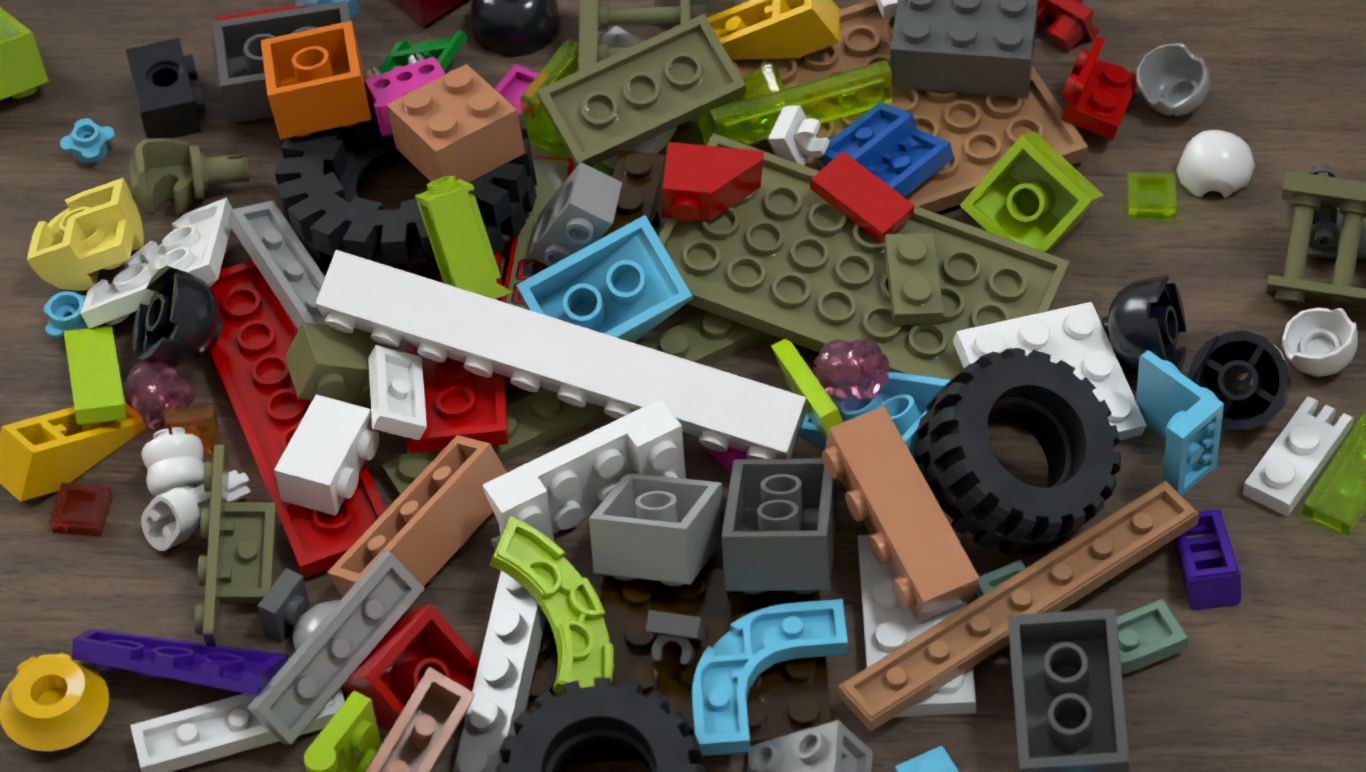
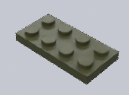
(642, 92)

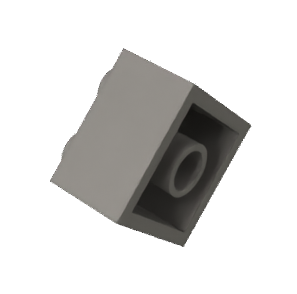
(657, 528)

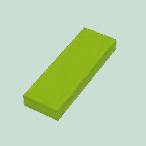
(94, 375)
(804, 383)

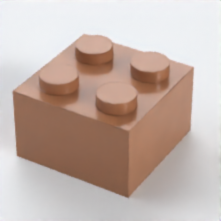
(456, 127)

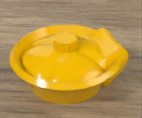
(53, 702)

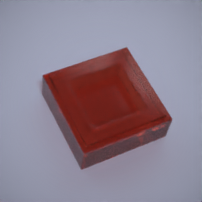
(81, 509)

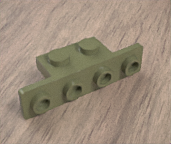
(239, 549)

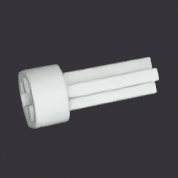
(187, 510)

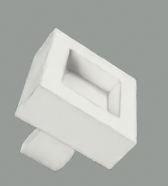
(795, 136)

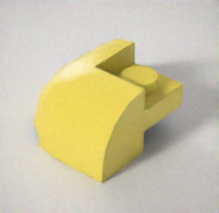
(87, 236)

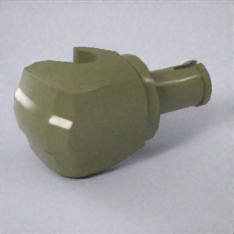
(177, 171)

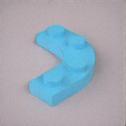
(746, 651)

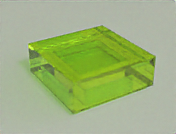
(1151, 196)

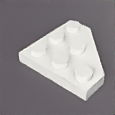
(193, 246)
(1066, 335)

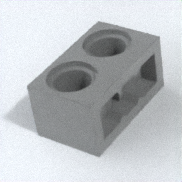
(575, 215)

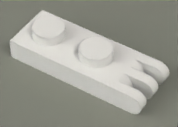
(1296, 457)

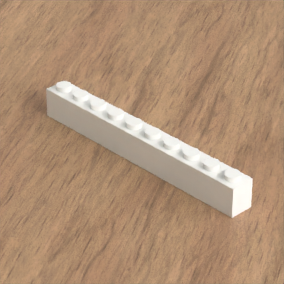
(558, 357)

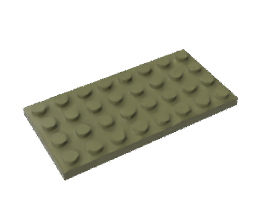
(816, 276)

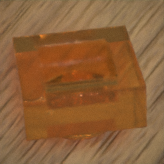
(197, 421)

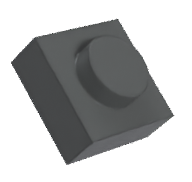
(283, 605)

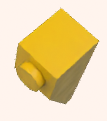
(777, 28)
(55, 450)

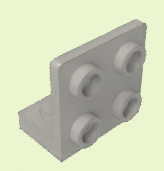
(816, 749)

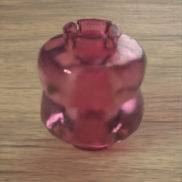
(851, 369)
(156, 388)

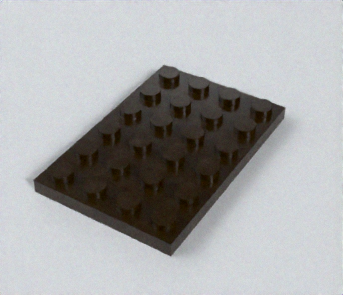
(779, 702)

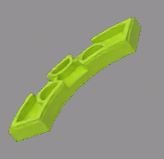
(564, 598)

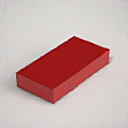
(862, 197)

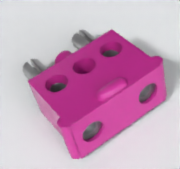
(397, 83)

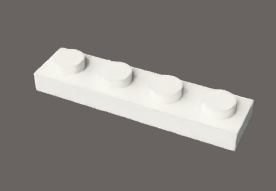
(210, 733)

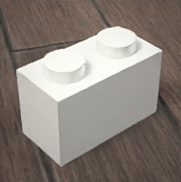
(326, 455)

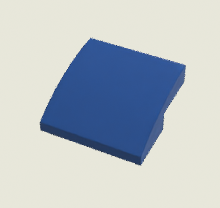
(891, 148)

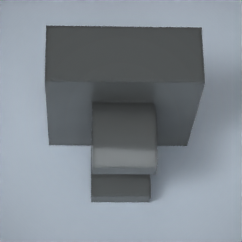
(675, 629)

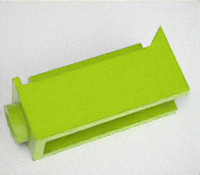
(459, 237)

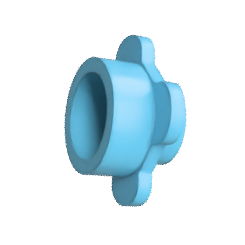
(88, 141)
(64, 313)

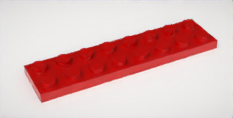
(268, 412)

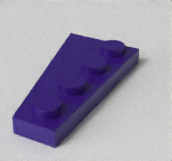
(186, 661)

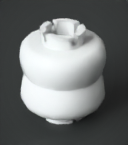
(173, 461)

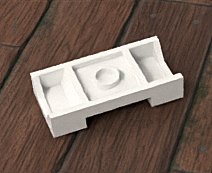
(576, 478)

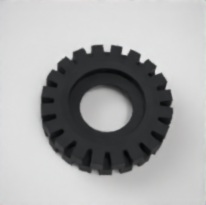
(323, 207)

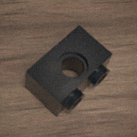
(164, 90)

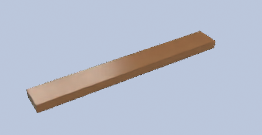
(1041, 588)

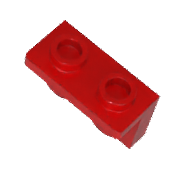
(1097, 93)

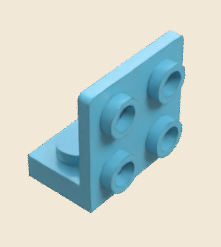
(1184, 417)

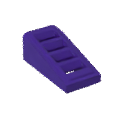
(1209, 564)

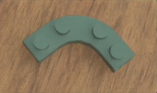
(1143, 634)

